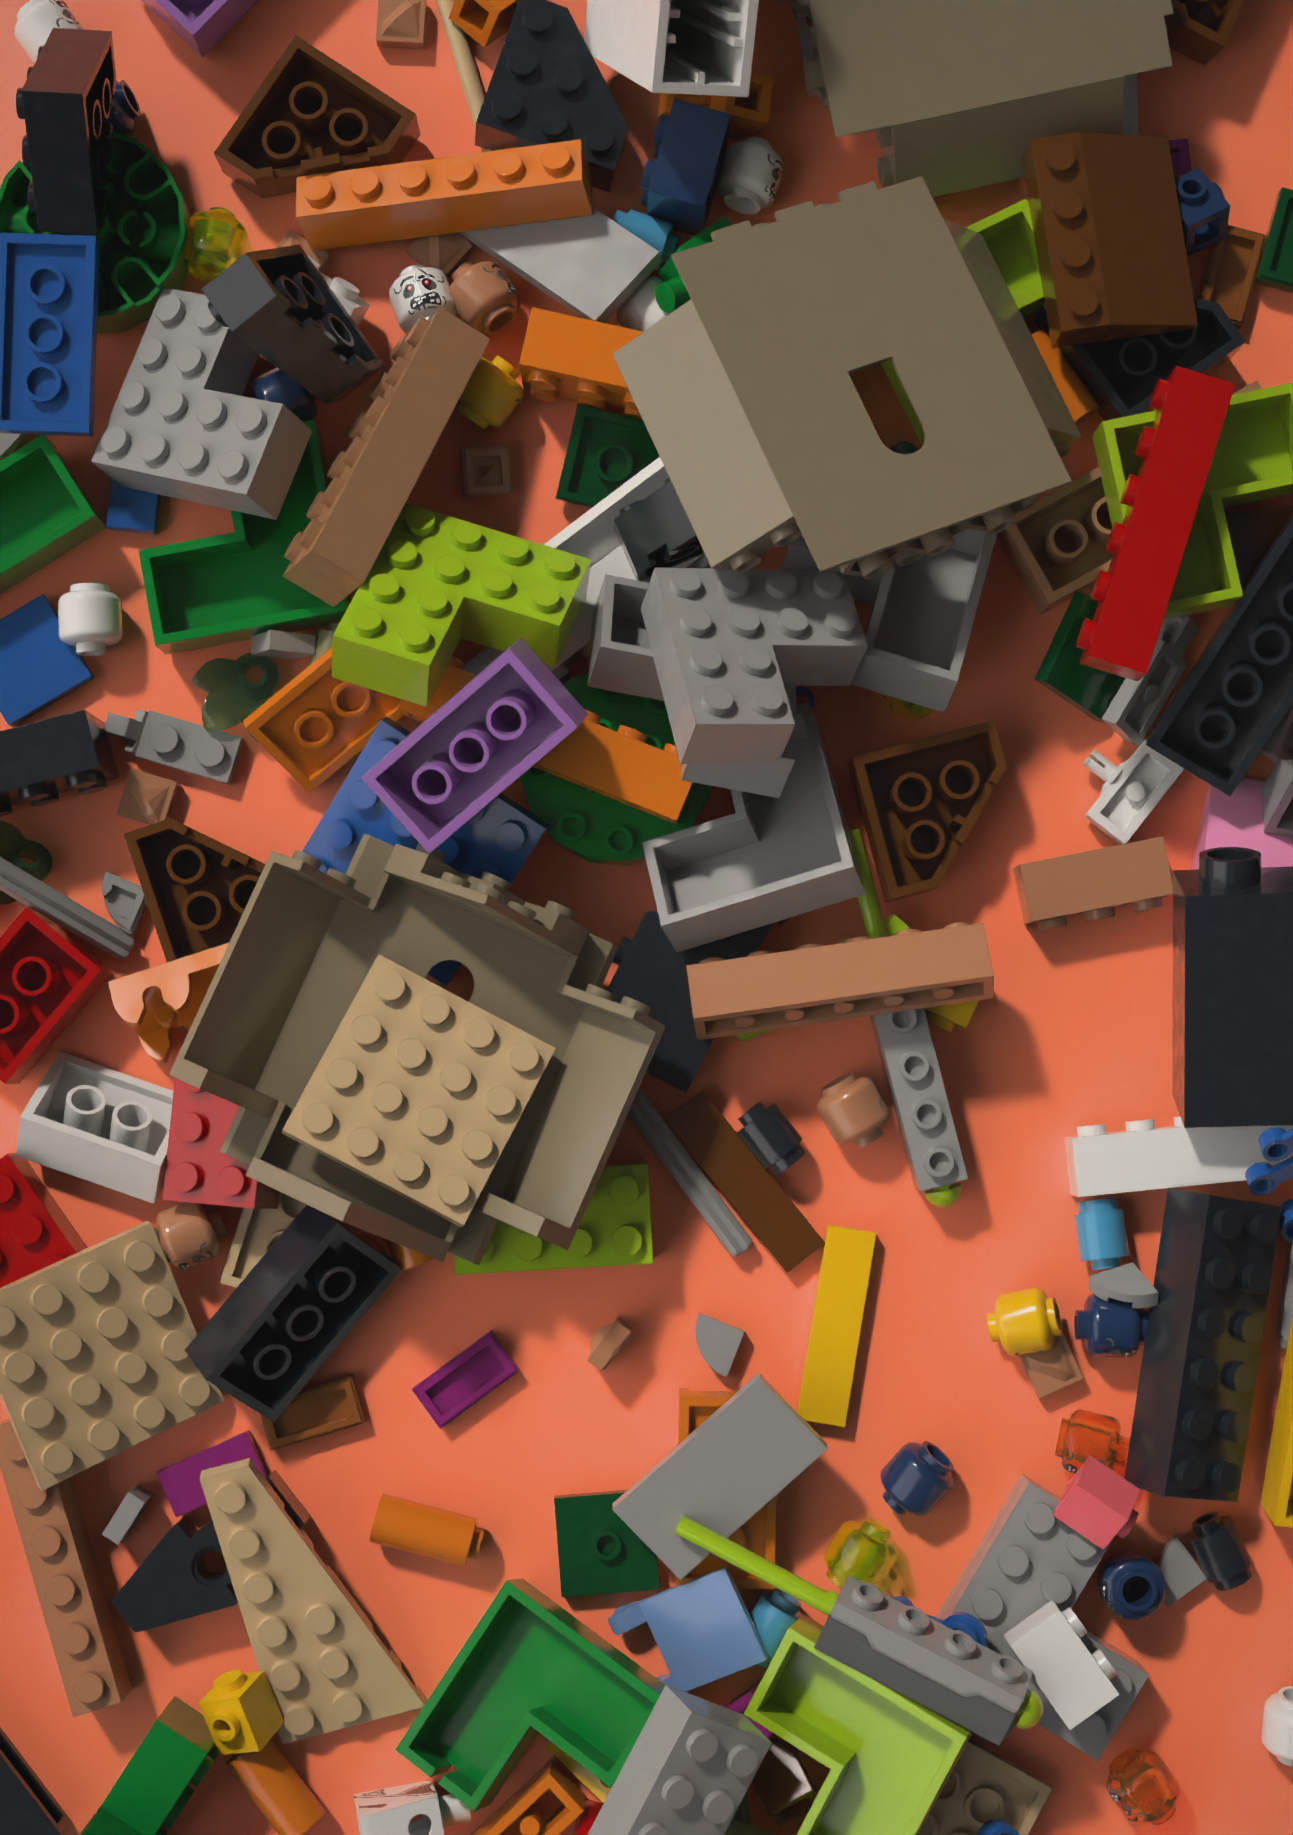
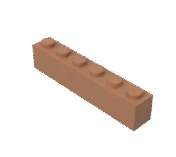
(840, 980)
(66, 1583)

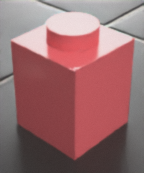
(1098, 1503)

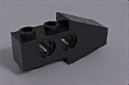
(174, 1579)

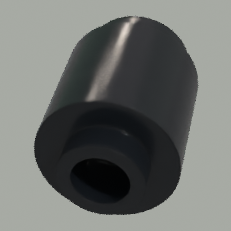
(771, 1137)
(1220, 1551)

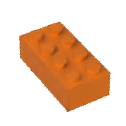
(575, 361)

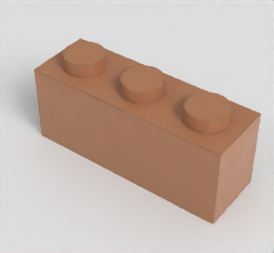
(1094, 883)

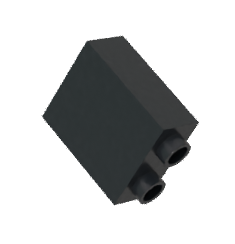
(1233, 991)

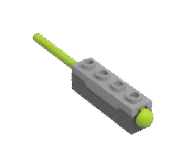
(913, 1076)
(900, 1646)

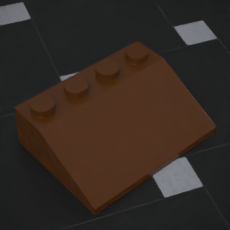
(1108, 237)

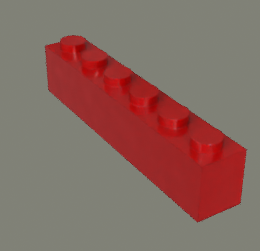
(1156, 523)

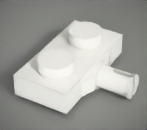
(1129, 790)

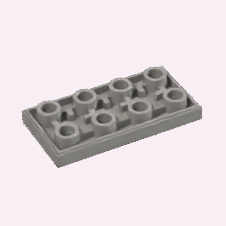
(577, 261)
(720, 1473)

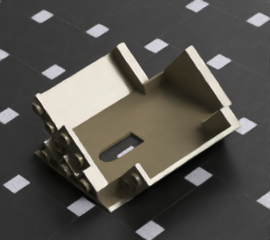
(975, 80)
(760, 404)
(298, 971)

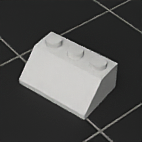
(98, 1127)

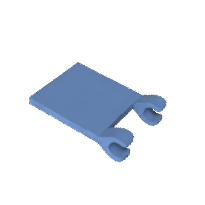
(698, 1629)

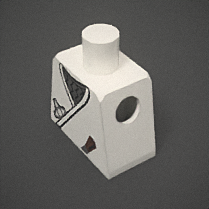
(392, 1808)

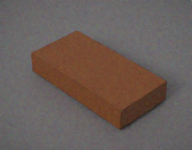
(1233, 272)
(317, 1412)

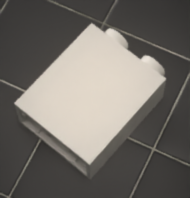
(676, 43)

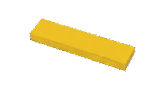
(836, 1325)

